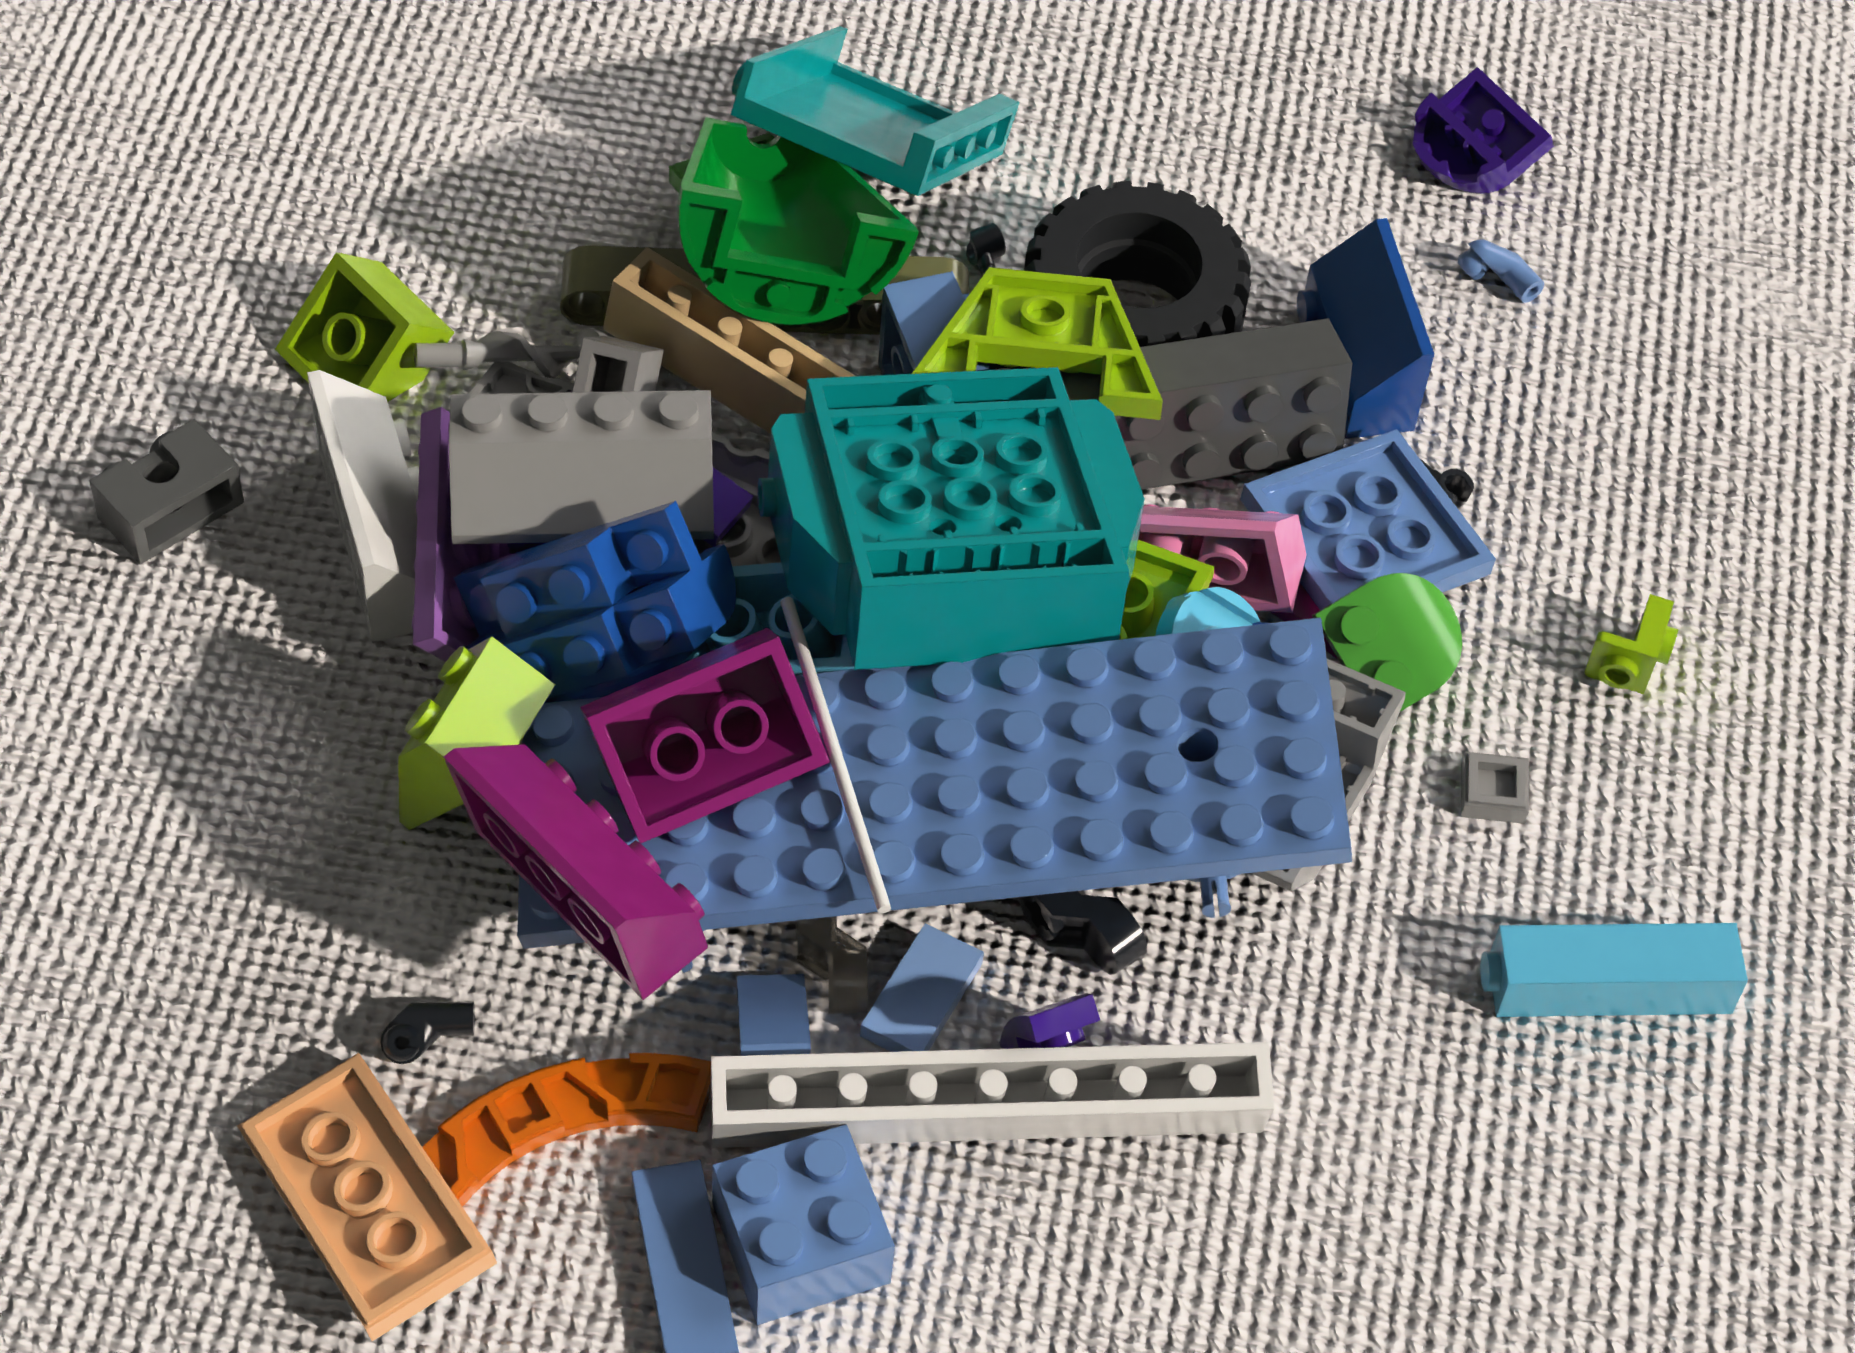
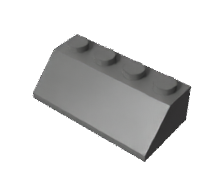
(576, 461)

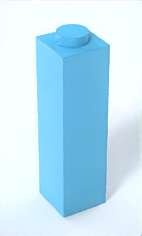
(1614, 969)

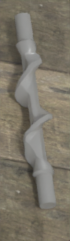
(501, 347)

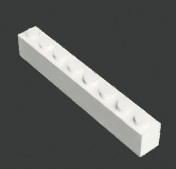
(993, 1093)

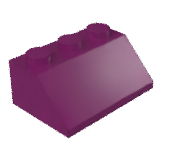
(705, 734)

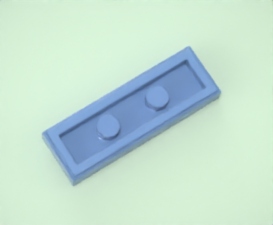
(683, 1259)

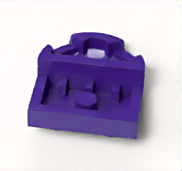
(1477, 136)

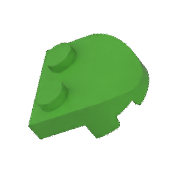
(1396, 633)

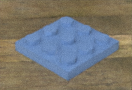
(1372, 516)

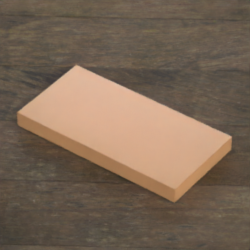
(366, 1196)

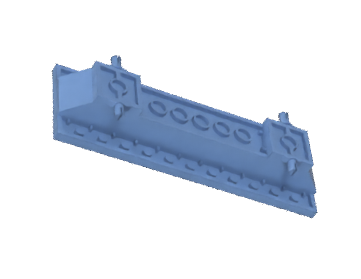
(1016, 781)

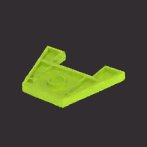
(1049, 323)

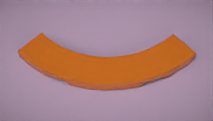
(562, 1103)

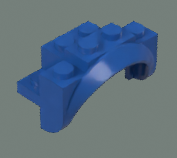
(570, 608)

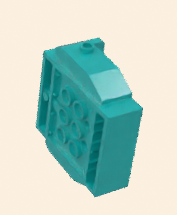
(953, 514)

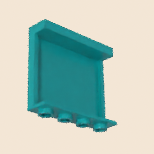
(863, 120)

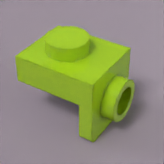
(1629, 662)

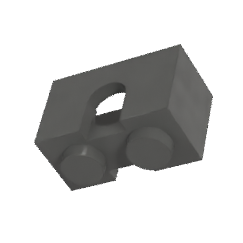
(180, 470)

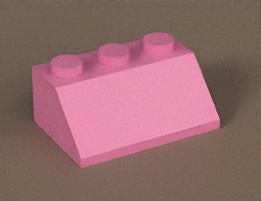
(1250, 551)

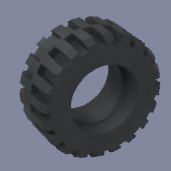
(1152, 240)

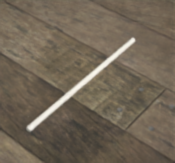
(836, 757)

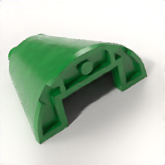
(785, 228)

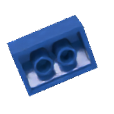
(1380, 326)

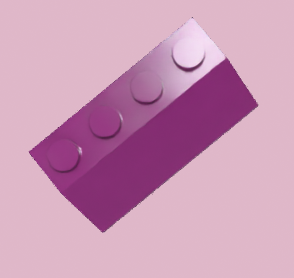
(580, 863)

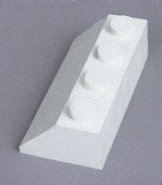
(371, 497)

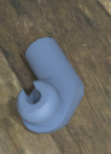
(1507, 266)

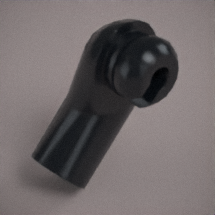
(422, 1025)

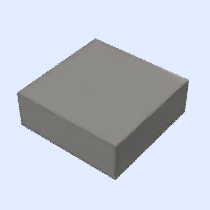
(1494, 787)

